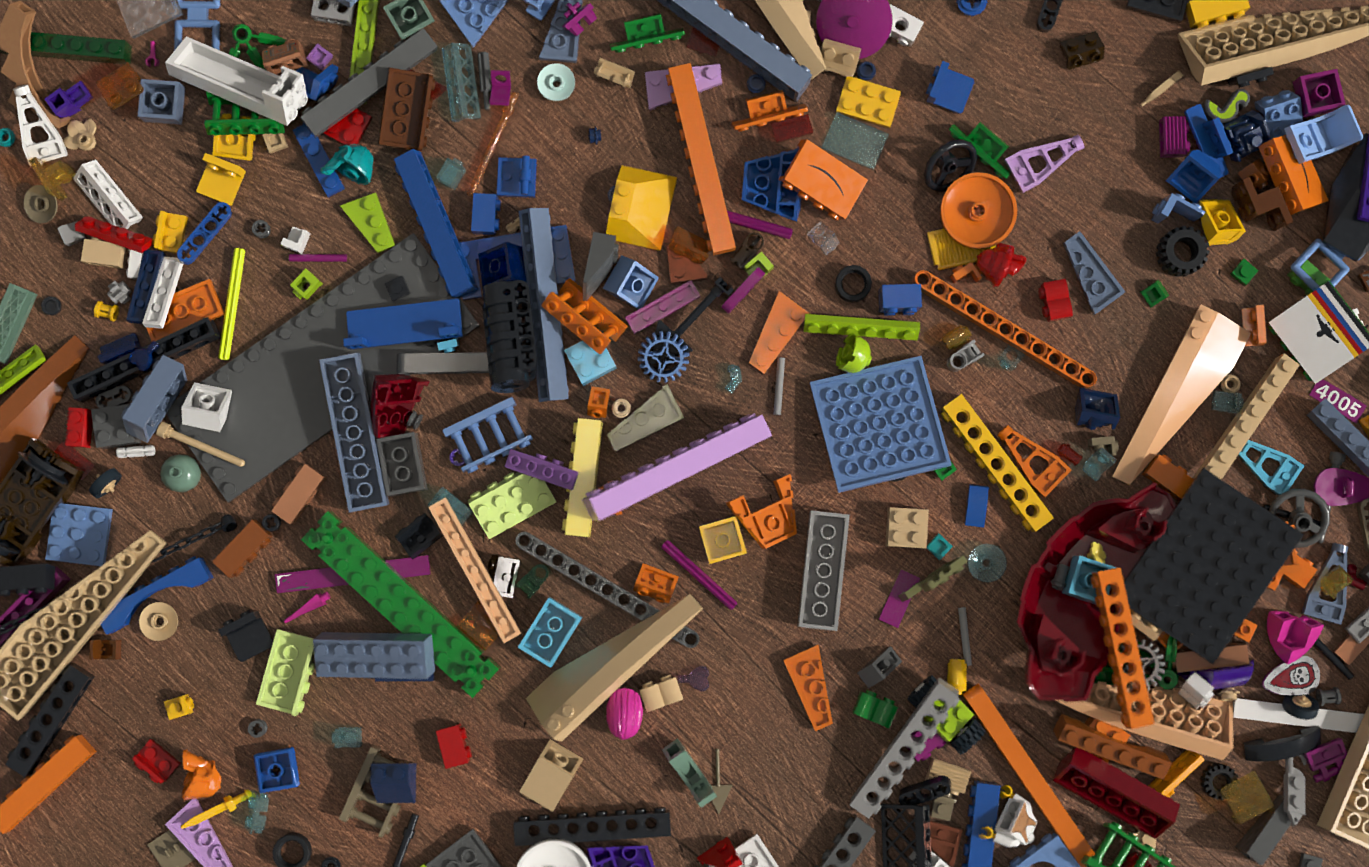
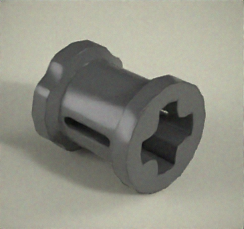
(1328, 696)

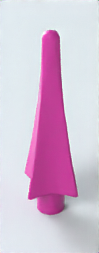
(315, 602)

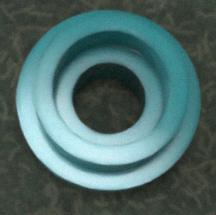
(6, 131)

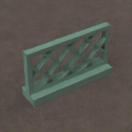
(13, 315)

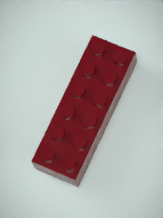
(1116, 792)

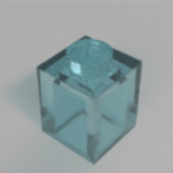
(451, 173)

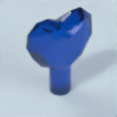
(143, 356)

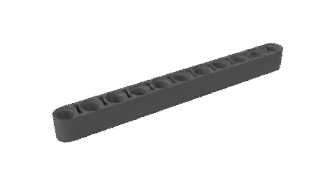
(600, 582)

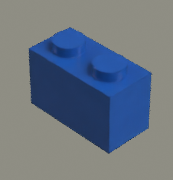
(485, 214)

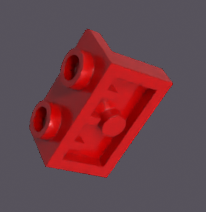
(156, 762)

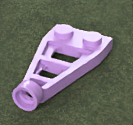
(1024, 174)

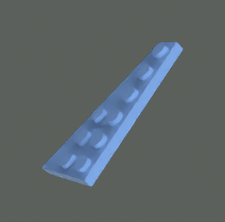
(473, 16)

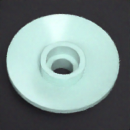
(554, 73)

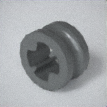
(261, 223)
(415, 420)
(262, 724)

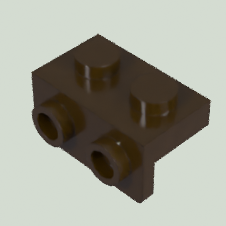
(1083, 50)

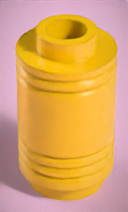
(957, 674)

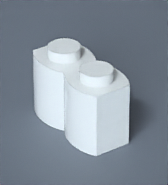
(1197, 691)

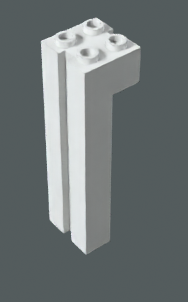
(239, 81)

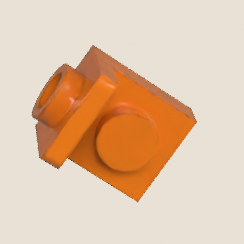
(598, 402)

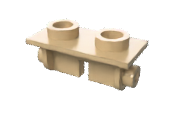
(614, 72)

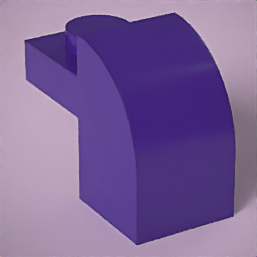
(69, 102)

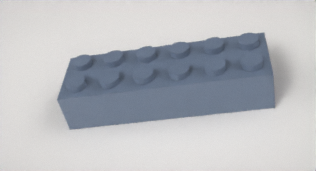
(374, 655)

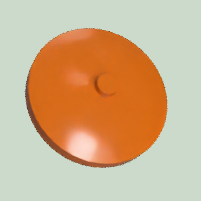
(978, 210)

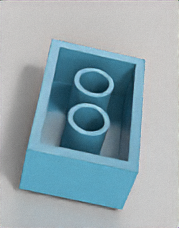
(550, 632)

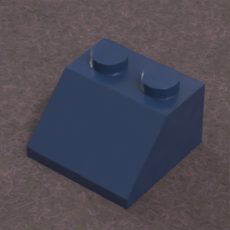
(394, 782)

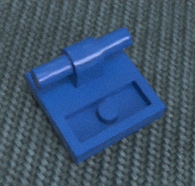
(516, 177)

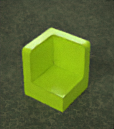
(759, 261)

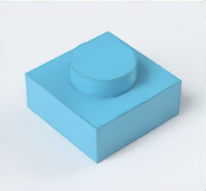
(448, 346)

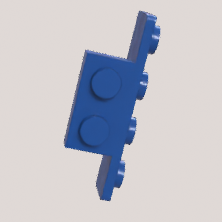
(1209, 136)

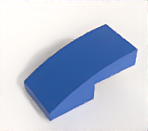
(976, 505)

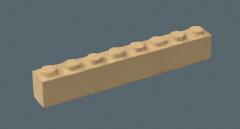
(1249, 416)

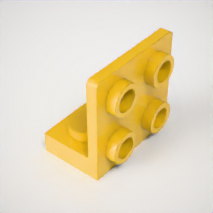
(220, 179)

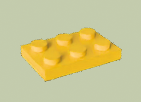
(868, 102)

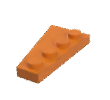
(778, 330)
(808, 678)

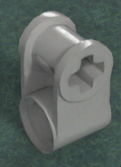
(967, 355)

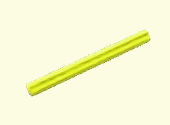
(231, 304)

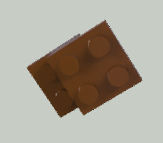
(1255, 206)

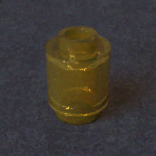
(957, 337)

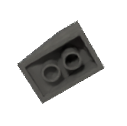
(600, 262)

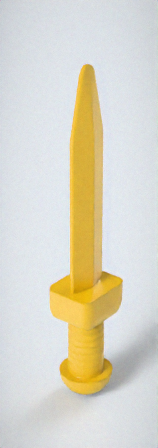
(230, 803)

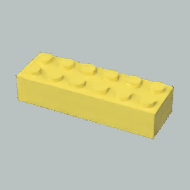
(585, 462)

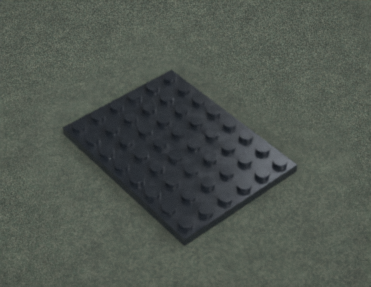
(1209, 565)

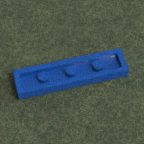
(318, 158)

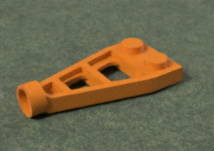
(1050, 476)

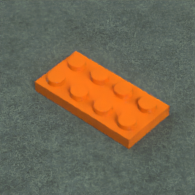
(189, 307)

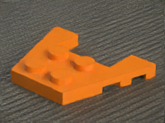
(771, 522)

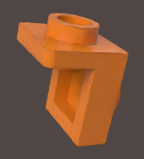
(960, 272)

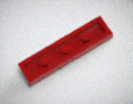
(113, 234)

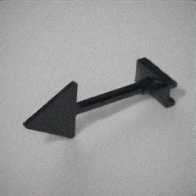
(719, 287)

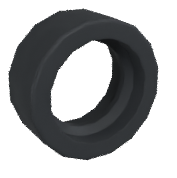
(867, 283)
(292, 837)

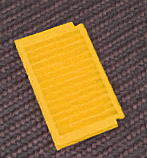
(948, 253)

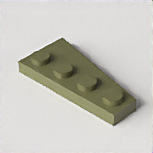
(648, 419)

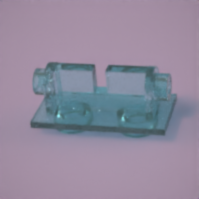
(256, 805)

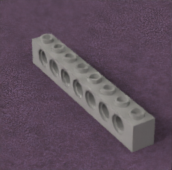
(939, 691)

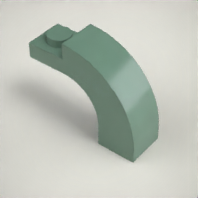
(689, 772)

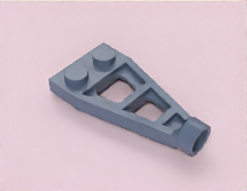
(1323, 609)

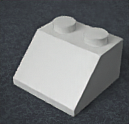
(206, 407)

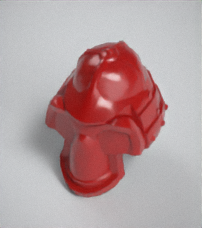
(999, 262)

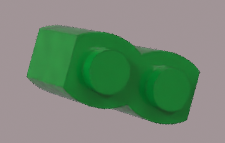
(875, 709)

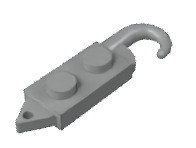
(1294, 791)

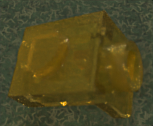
(1335, 581)

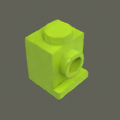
(304, 278)

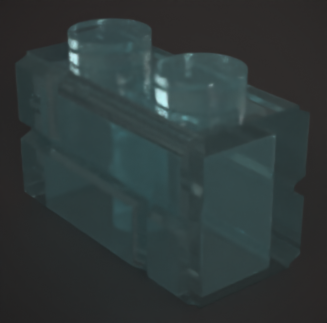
(461, 510)

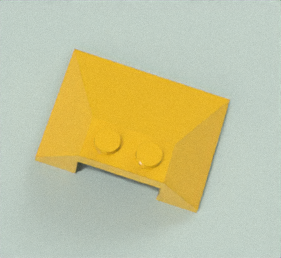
(641, 207)

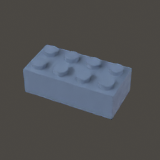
(154, 398)

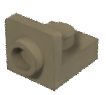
(1112, 444)
(943, 807)

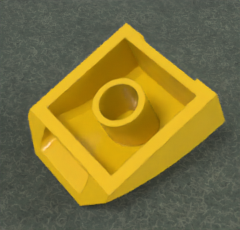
(1220, 222)

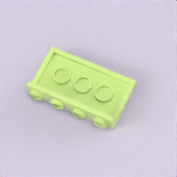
(509, 502)
(287, 673)

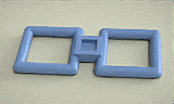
(198, 17)
(1335, 256)

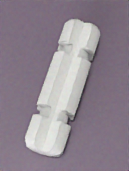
(135, 451)

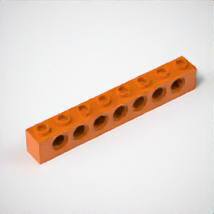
(1143, 714)

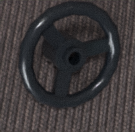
(948, 163)

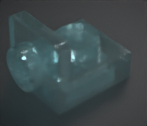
(347, 737)

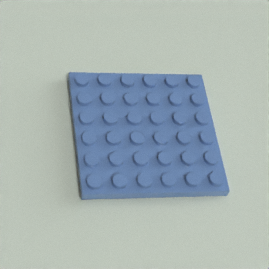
(880, 424)

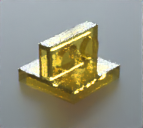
(53, 176)

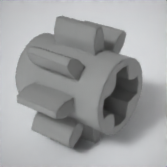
(119, 292)

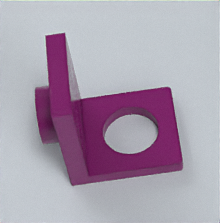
(500, 89)

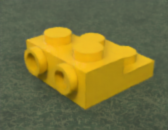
(234, 146)

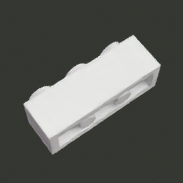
(134, 263)

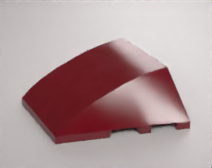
(393, 402)

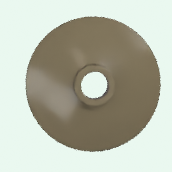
(34, 204)

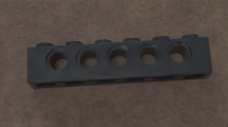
(16, 758)

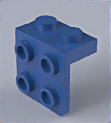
(316, 84)
(949, 89)

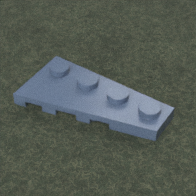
(560, 43)
(1094, 276)

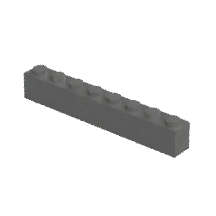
(367, 84)

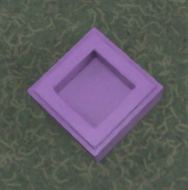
(319, 57)

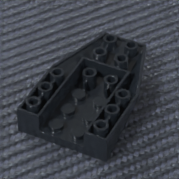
(1342, 227)

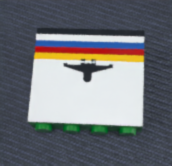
(1321, 332)

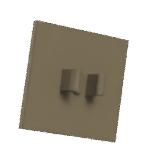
(170, 851)

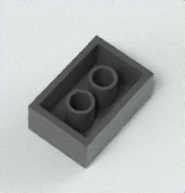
(402, 464)

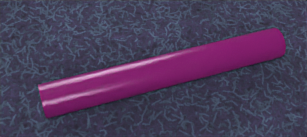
(318, 257)

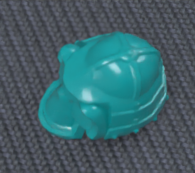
(352, 162)

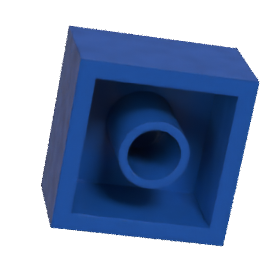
(899, 299)

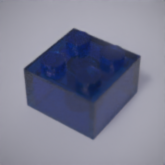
(502, 264)

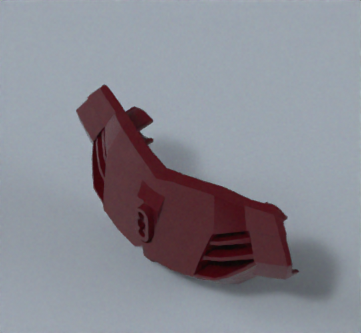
(1064, 631)

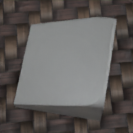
(69, 234)

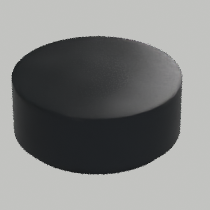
(51, 306)

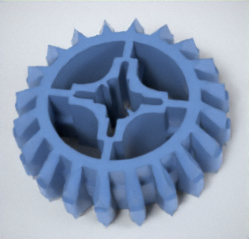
(655, 353)

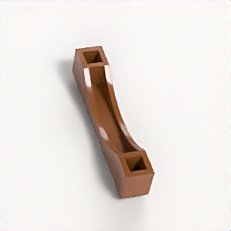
(1086, 738)

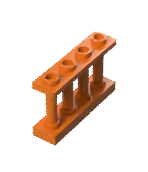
(591, 309)

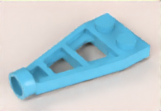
(1283, 476)

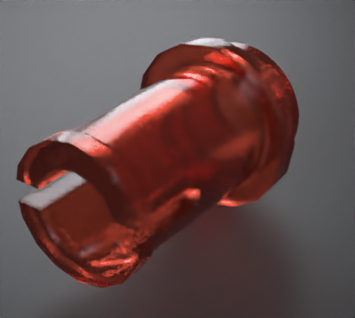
(1071, 455)

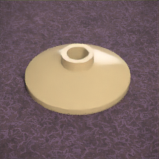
(149, 621)

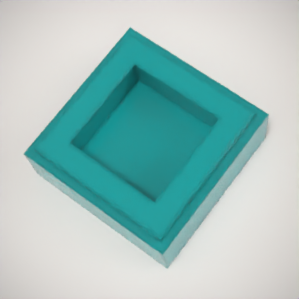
(939, 546)

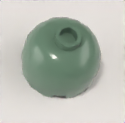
(180, 473)

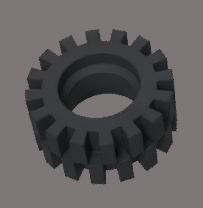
(1210, 773)

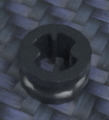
(265, 524)

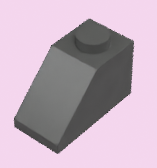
(879, 667)

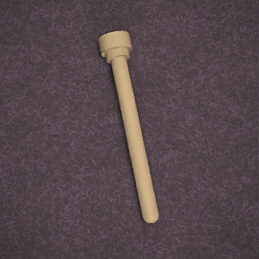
(166, 431)

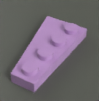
(659, 91)
(199, 838)

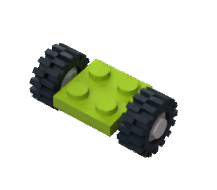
(953, 728)

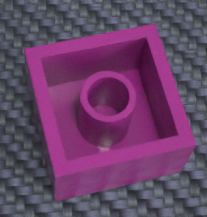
(1319, 92)

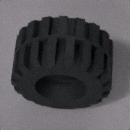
(1193, 240)

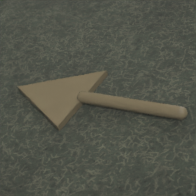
(720, 790)

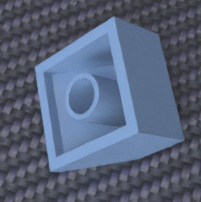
(631, 282)

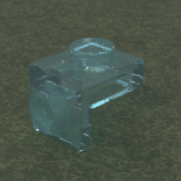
(1227, 402)
(1098, 463)

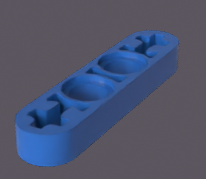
(201, 231)

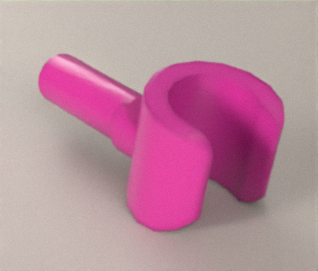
(152, 55)

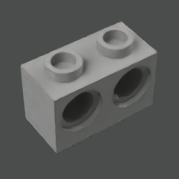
(331, 13)

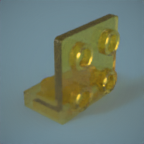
(1246, 797)

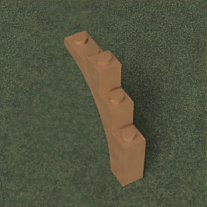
(19, 66)

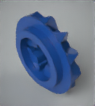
(967, 9)

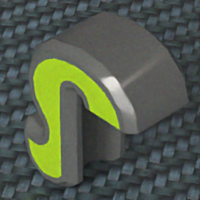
(1236, 102)

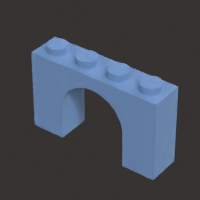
(1049, 850)

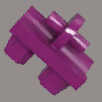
(585, 13)

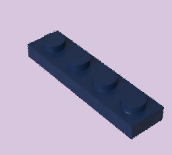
(144, 285)

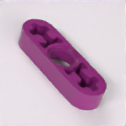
(743, 290)

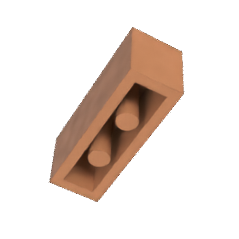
(298, 493)

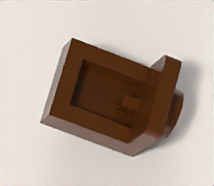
(105, 649)

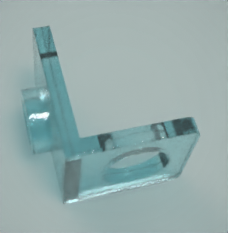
(1005, 363)

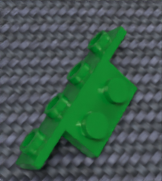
(643, 31)
(987, 146)

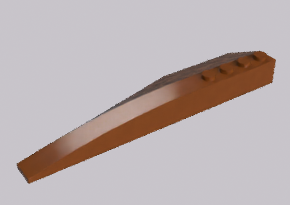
(32, 404)

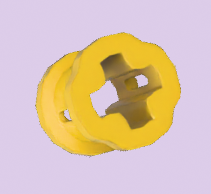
(106, 311)

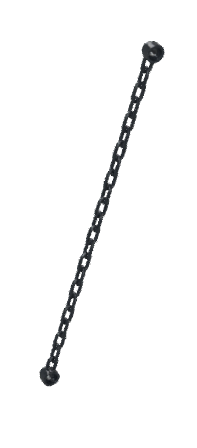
(227, 524)

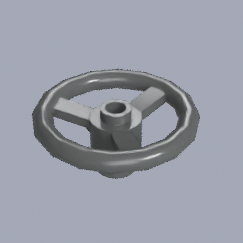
(1306, 522)

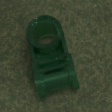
(533, 581)

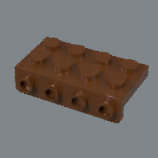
(406, 109)

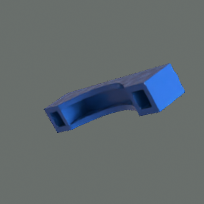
(190, 575)

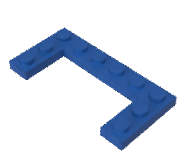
(561, 249)

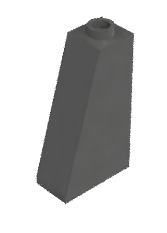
(1265, 833)

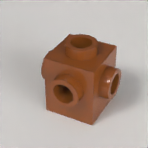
(1257, 172)

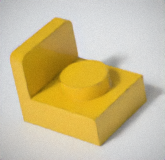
(179, 706)

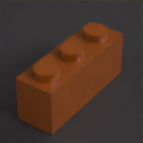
(243, 549)

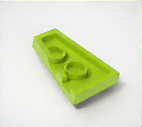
(371, 221)

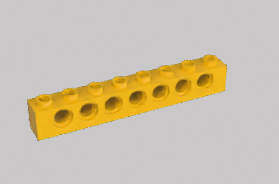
(1041, 513)

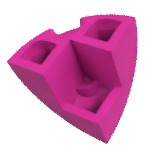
(1291, 635)

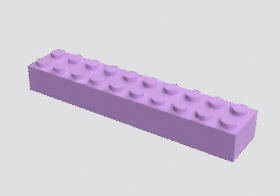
(677, 467)

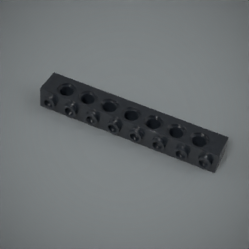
(123, 370)
(524, 837)

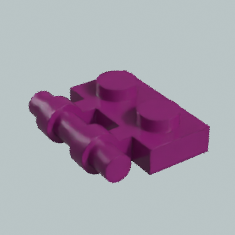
(1325, 755)

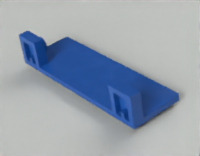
(403, 324)

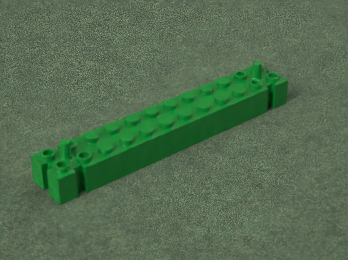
(399, 601)

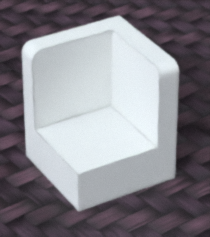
(296, 240)

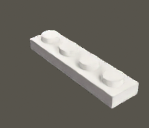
(163, 293)

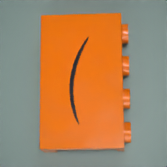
(823, 180)
(1297, 181)

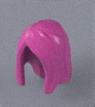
(624, 713)

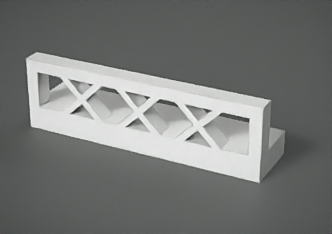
(108, 194)

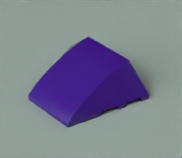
(1225, 676)
(620, 856)

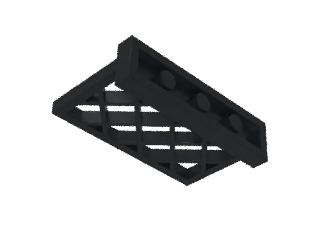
(921, 830)

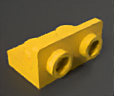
(170, 232)

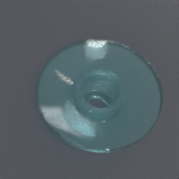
(996, 566)

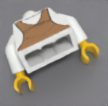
(1015, 822)

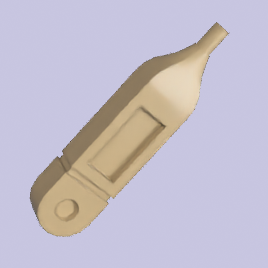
(1163, 87)

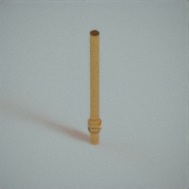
(507, 112)

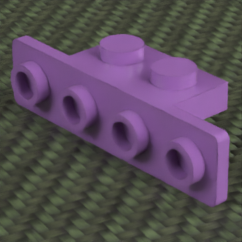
(542, 469)

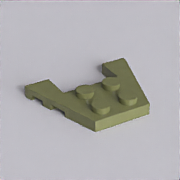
(936, 578)

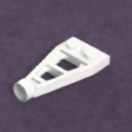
(45, 150)

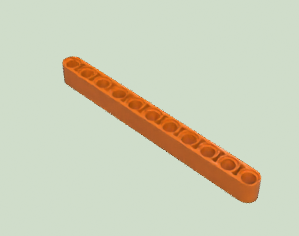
(1013, 330)
(1027, 773)

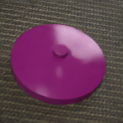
(855, 23)

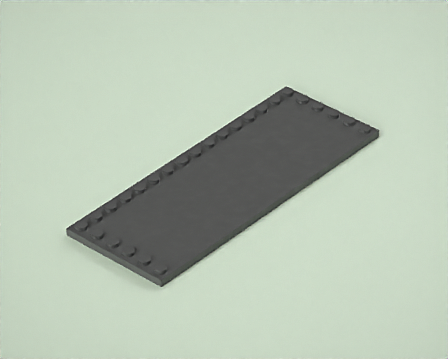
(279, 384)

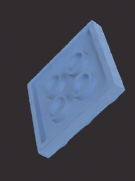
(79, 534)

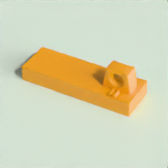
(1178, 771)

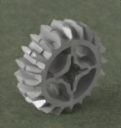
(1147, 661)

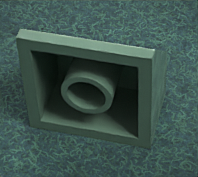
(408, 16)

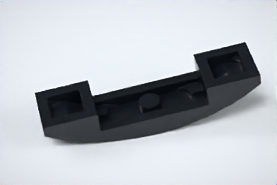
(1282, 748)

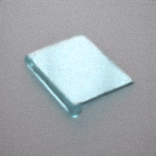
(855, 141)

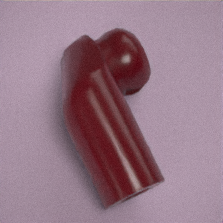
(1358, 583)

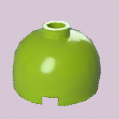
(854, 355)

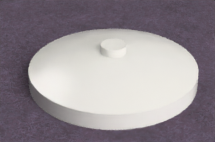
(554, 854)

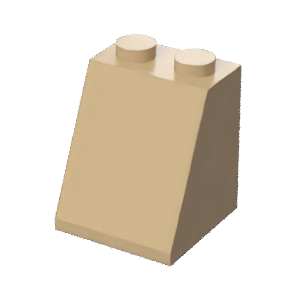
(551, 775)

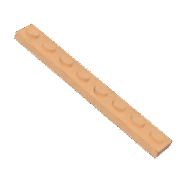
(474, 570)

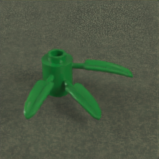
(252, 51)
(1170, 656)

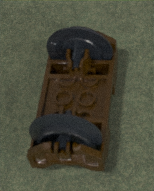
(30, 497)

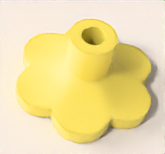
(1096, 553)

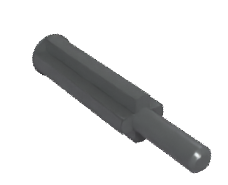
(484, 77)

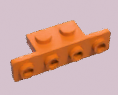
(768, 108)

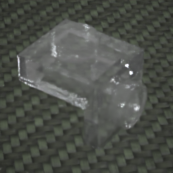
(823, 237)

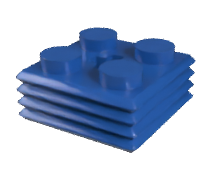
(269, 780)

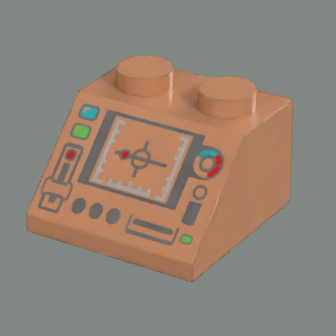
(287, 55)

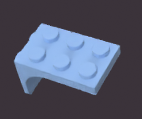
(1324, 134)

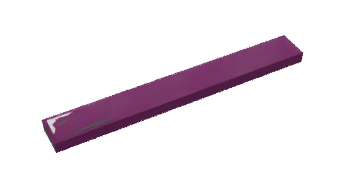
(328, 577)

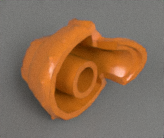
(202, 777)

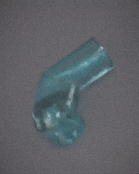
(736, 378)

